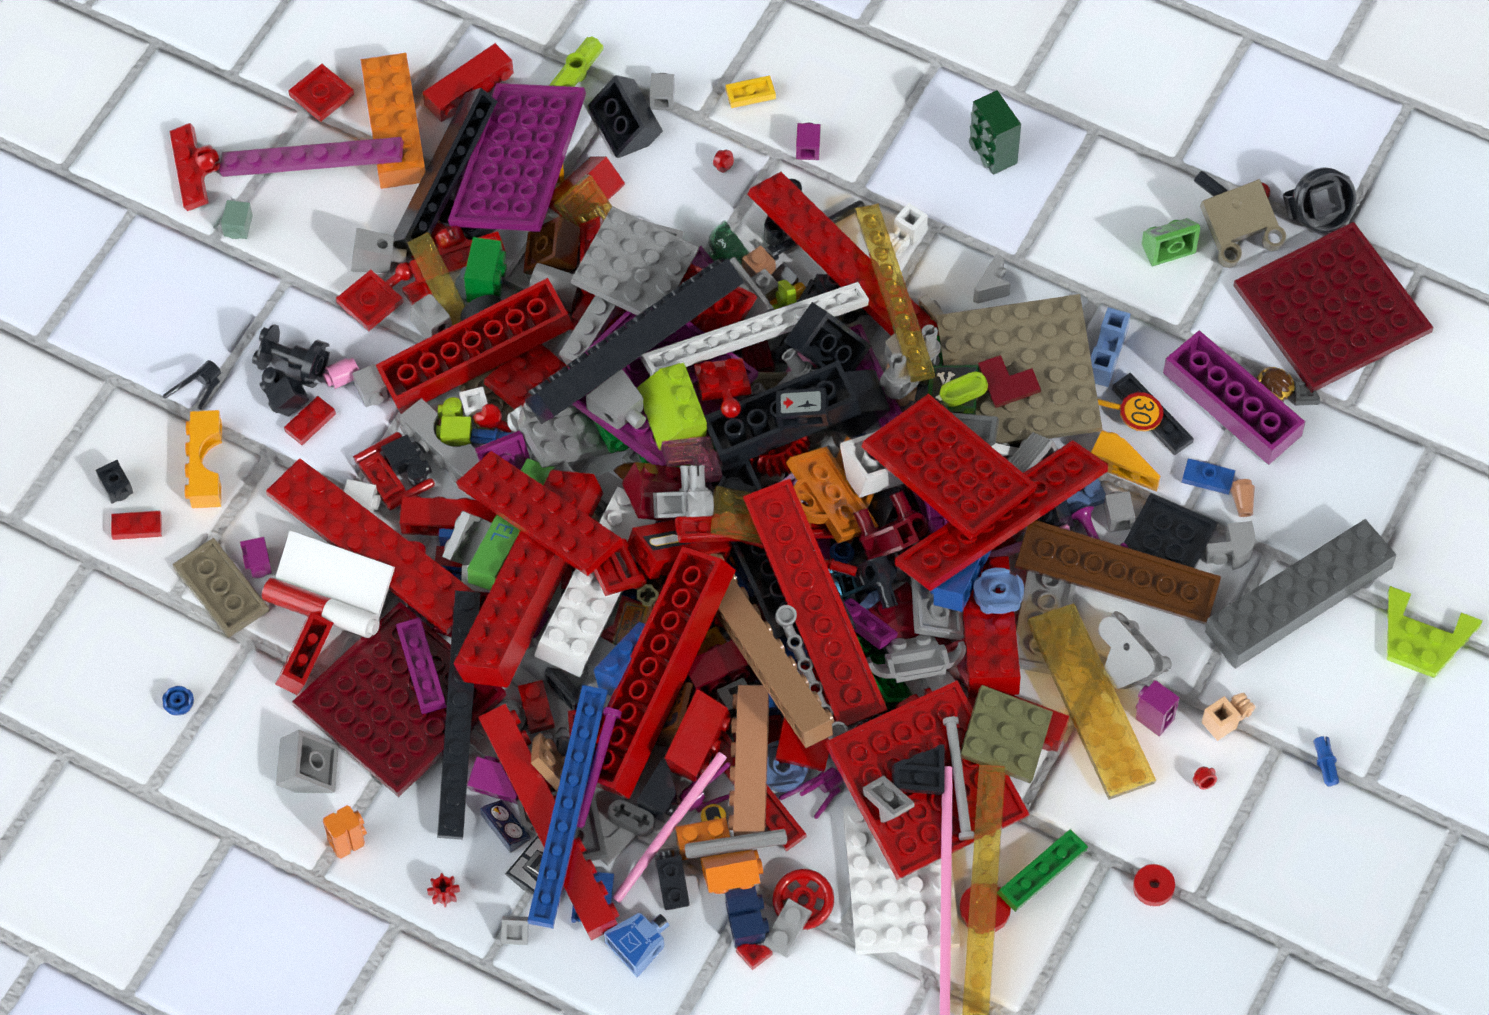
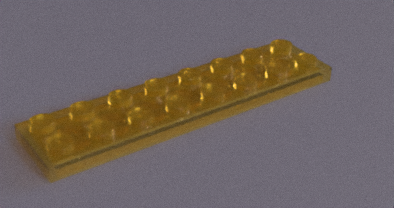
(1091, 701)

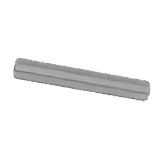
(735, 843)

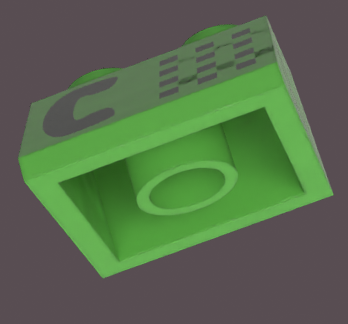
(1170, 241)

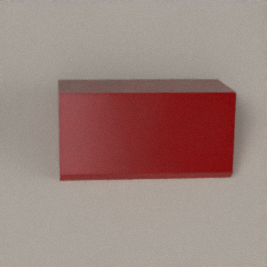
(601, 171)

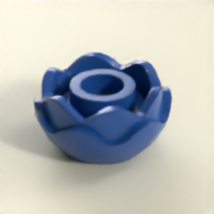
(178, 693)

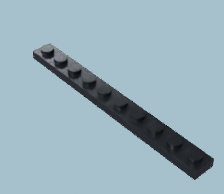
(457, 725)

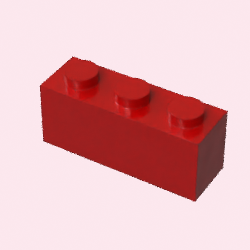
(304, 653)

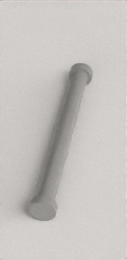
(950, 723)

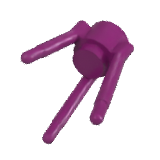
(827, 782)
(698, 805)

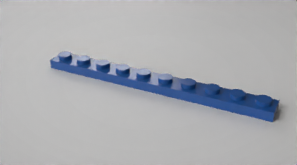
(567, 807)

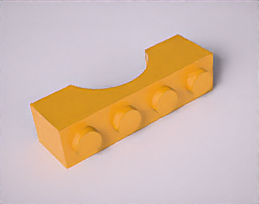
(205, 433)

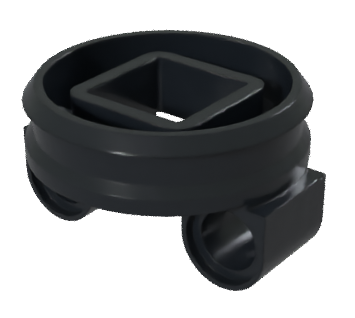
(1302, 206)

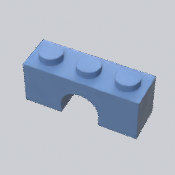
(1109, 345)

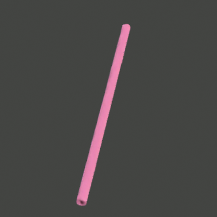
(946, 867)

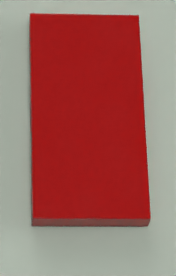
(792, 750)

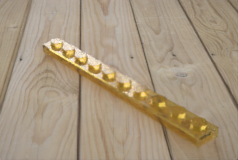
(895, 293)
(984, 890)

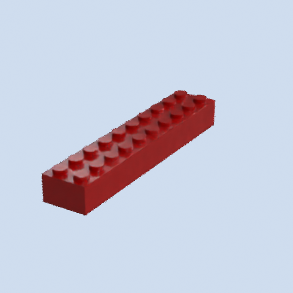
(521, 594)
(661, 664)

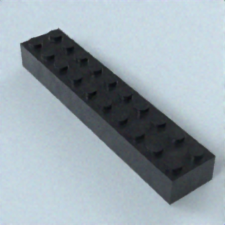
(633, 339)

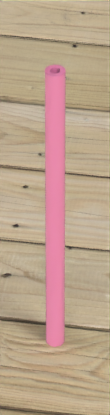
(669, 827)

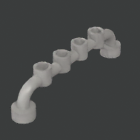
(786, 617)

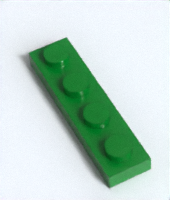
(1042, 870)

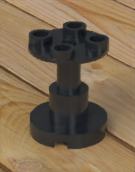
(308, 361)

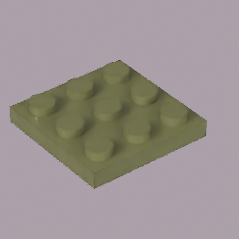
(1006, 733)

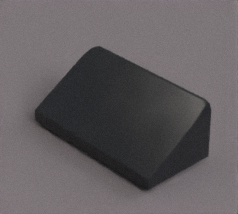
(563, 687)

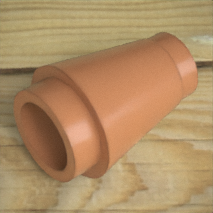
(1243, 496)

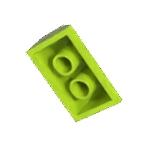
(672, 405)

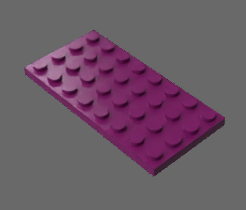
(518, 158)

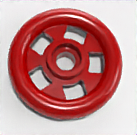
(803, 877)

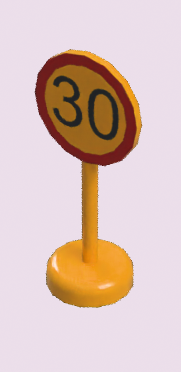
(1138, 411)

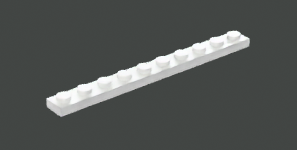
(752, 329)

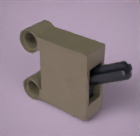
(1237, 216)

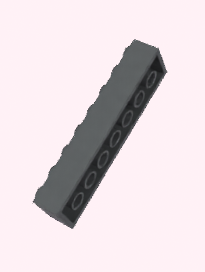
(1300, 593)

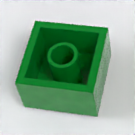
(484, 269)

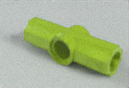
(581, 58)

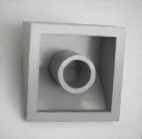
(307, 763)

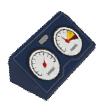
(505, 825)

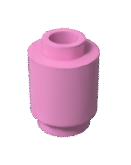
(340, 373)

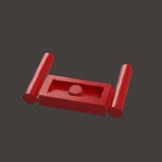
(380, 474)

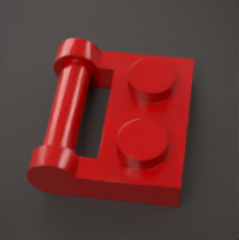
(612, 577)

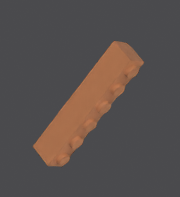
(750, 760)

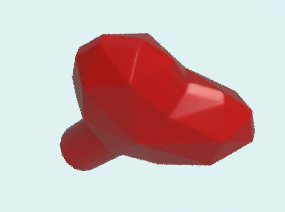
(490, 418)

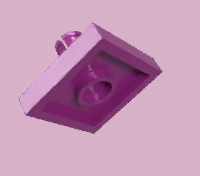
(509, 447)

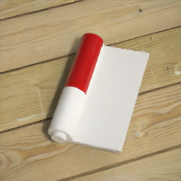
(330, 584)

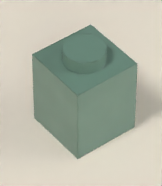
(236, 219)

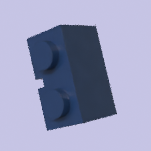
(745, 916)

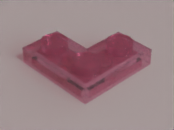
(694, 452)

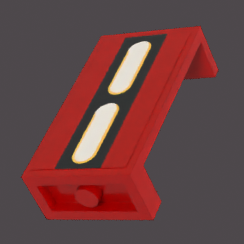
(659, 544)

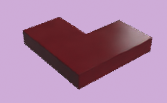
(1006, 388)

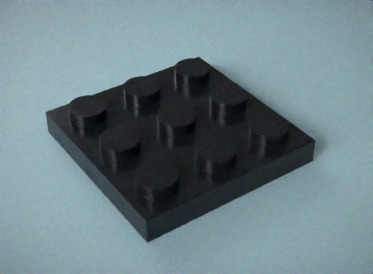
(1170, 532)

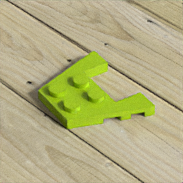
(1419, 644)

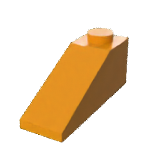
(1125, 460)

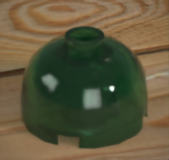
(725, 244)

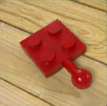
(372, 298)
(723, 380)

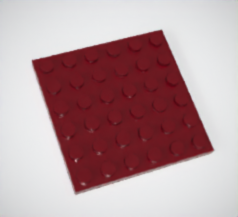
(1333, 307)
(373, 708)

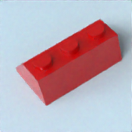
(698, 737)

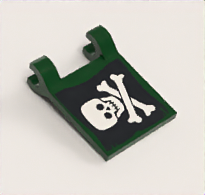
(945, 374)

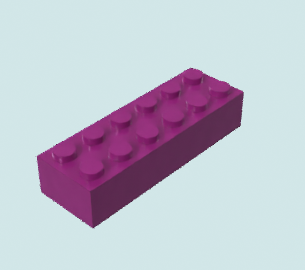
(1234, 397)

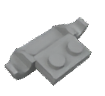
(916, 659)

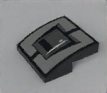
(527, 866)

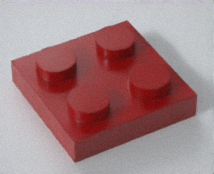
(321, 92)

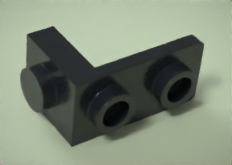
(671, 879)

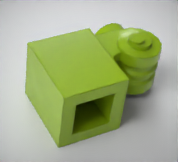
(454, 427)

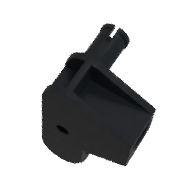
(870, 575)

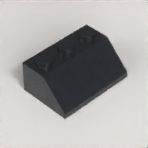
(624, 116)

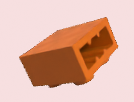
(731, 870)

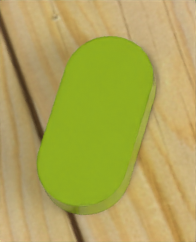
(963, 389)

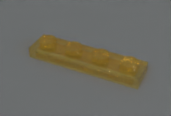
(437, 275)

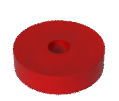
(1154, 874)

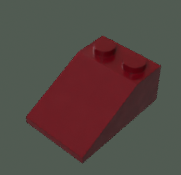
(901, 616)

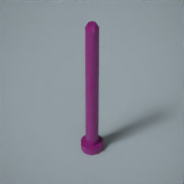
(611, 715)

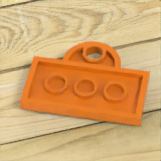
(827, 493)

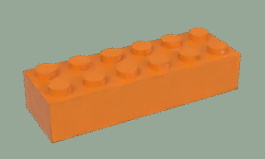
(394, 115)

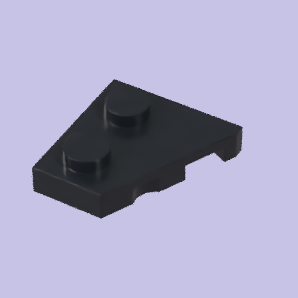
(921, 772)

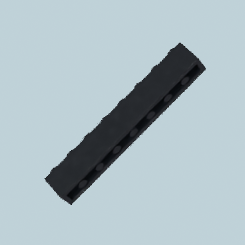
(445, 167)

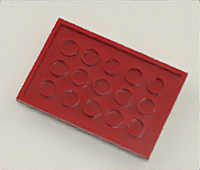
(949, 466)

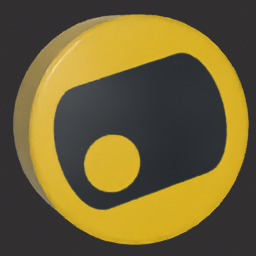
(712, 812)

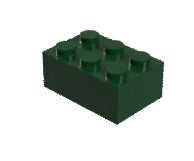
(994, 132)

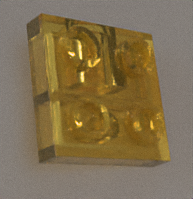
(583, 202)

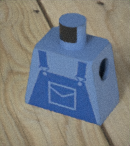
(637, 941)

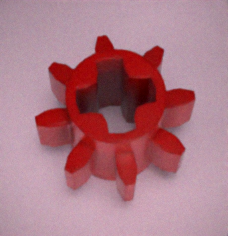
(443, 897)

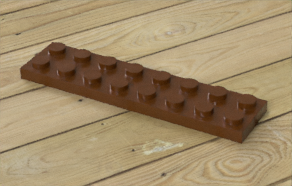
(1118, 571)

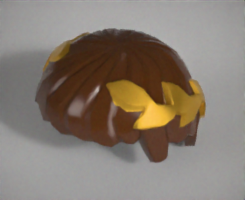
(1277, 381)

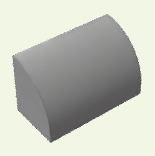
(561, 283)

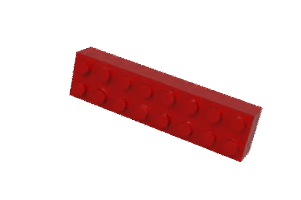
(475, 345)

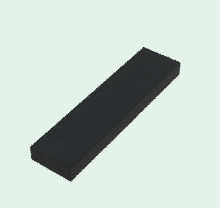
(1169, 430)

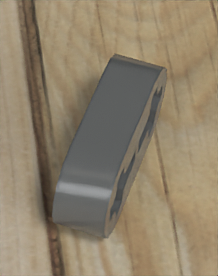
(632, 812)

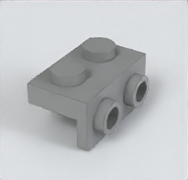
(466, 538)

